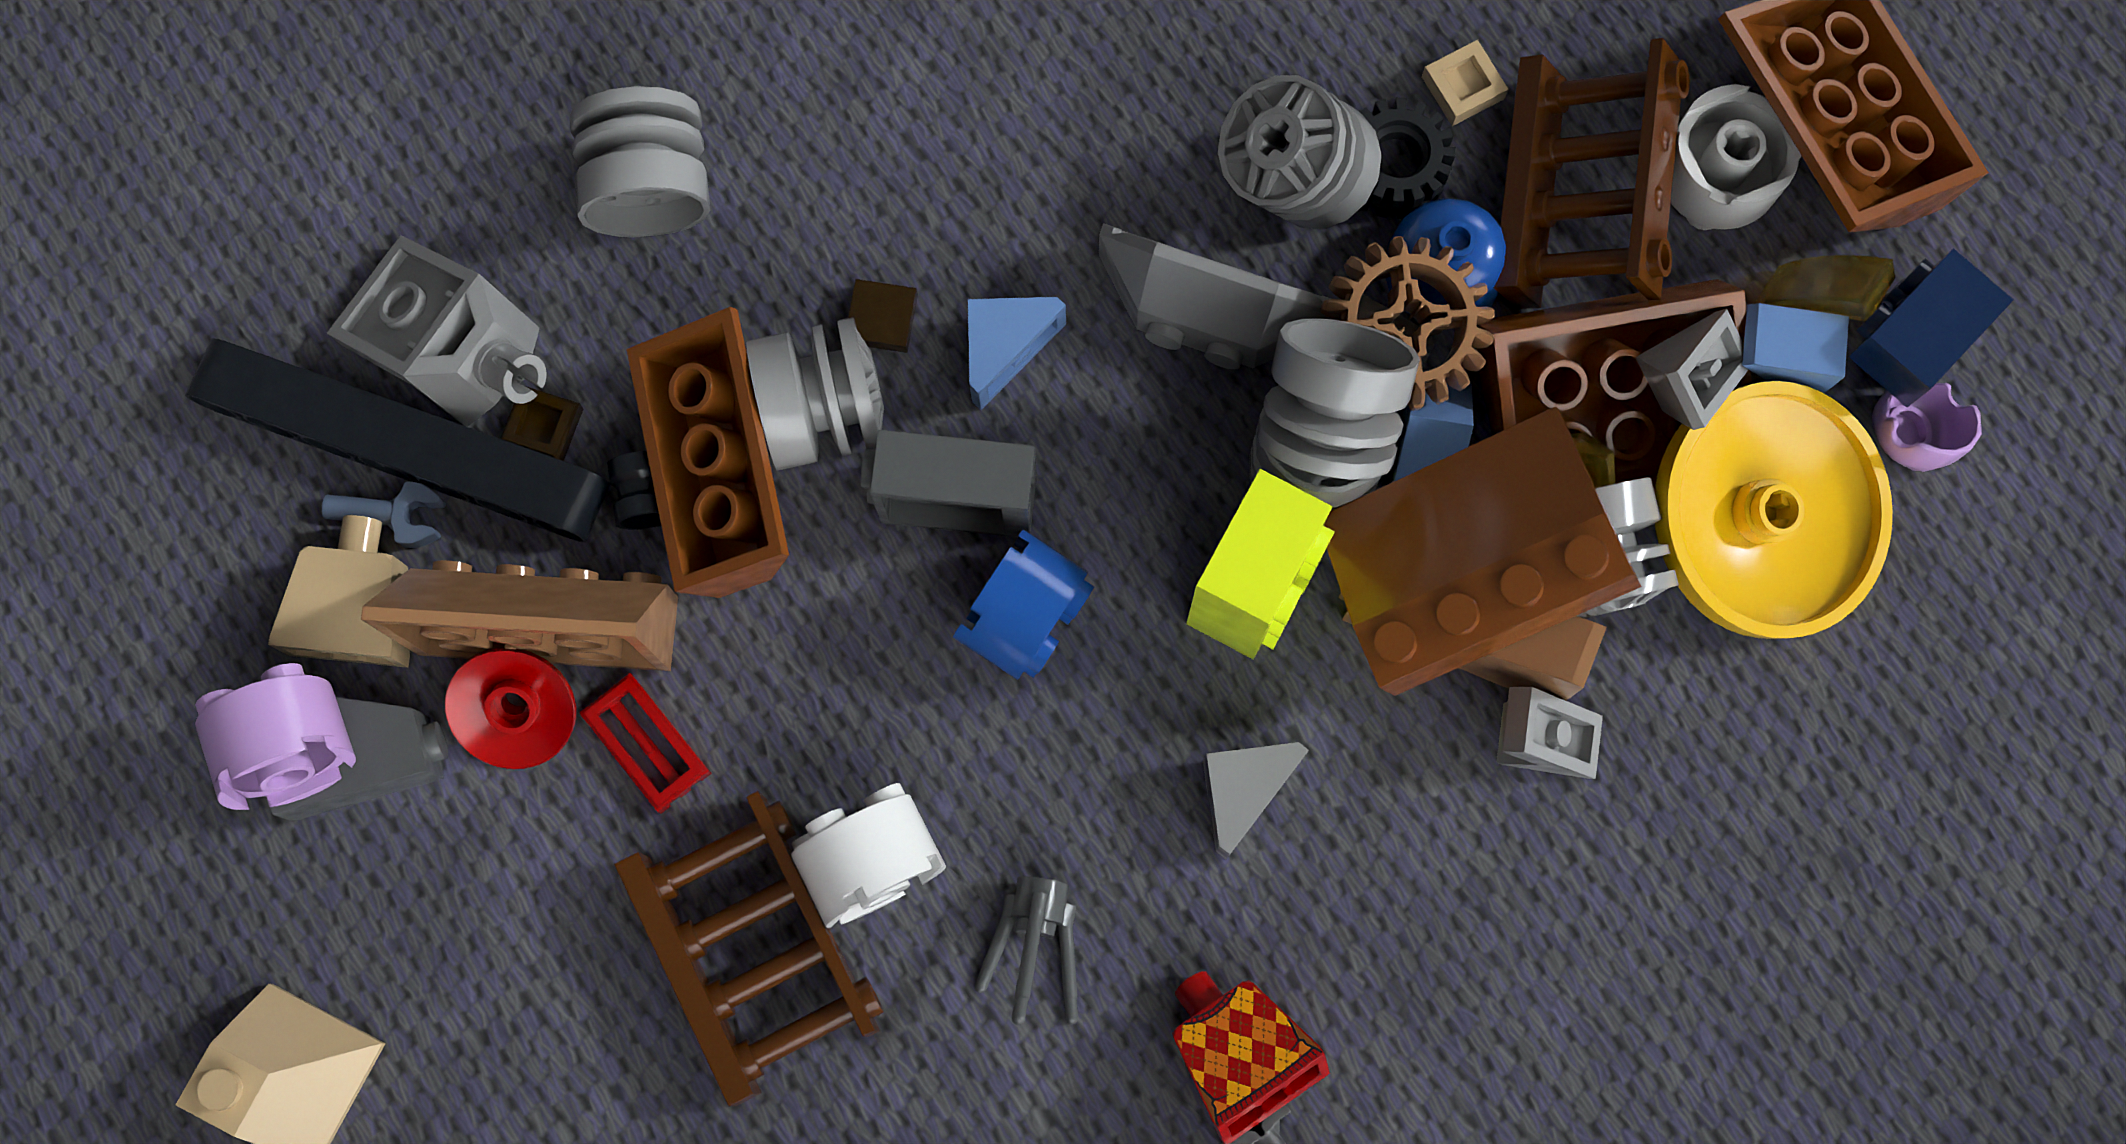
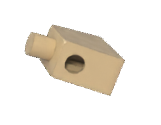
(327, 596)

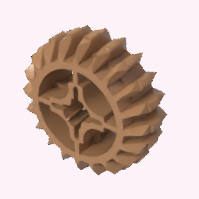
(1405, 296)

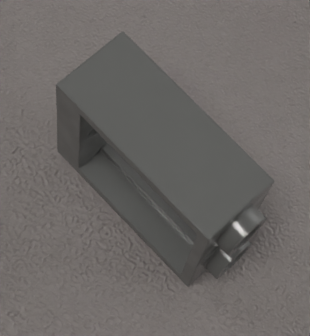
(951, 483)

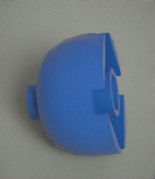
(1470, 233)

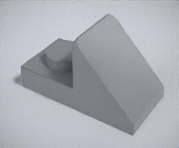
(1548, 734)

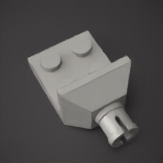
(442, 332)

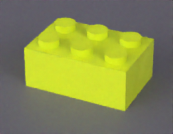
(1261, 566)

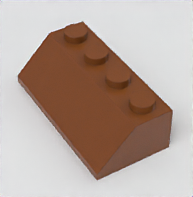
(708, 457)

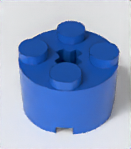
(1023, 606)

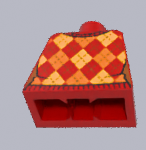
(1243, 1053)

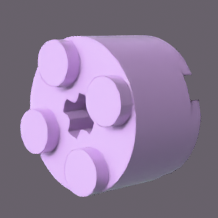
(273, 738)

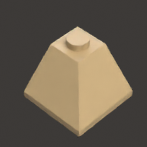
(281, 1072)

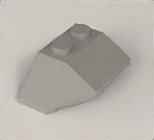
(1201, 301)

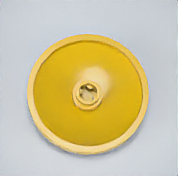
(1775, 511)

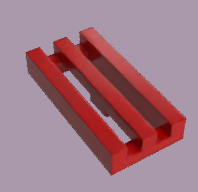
(679, 784)

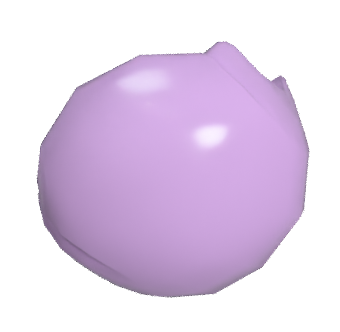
(1929, 431)

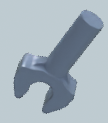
(392, 513)

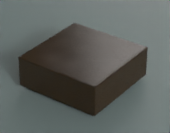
(883, 314)
(543, 424)

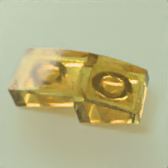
(1831, 285)

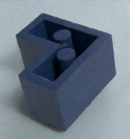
(1927, 325)

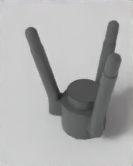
(1038, 908)

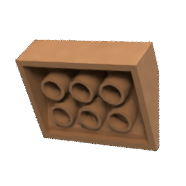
(558, 618)

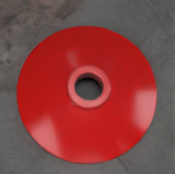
(499, 730)

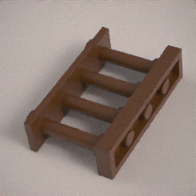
(1539, 151)
(712, 1003)

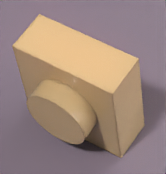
(1464, 82)

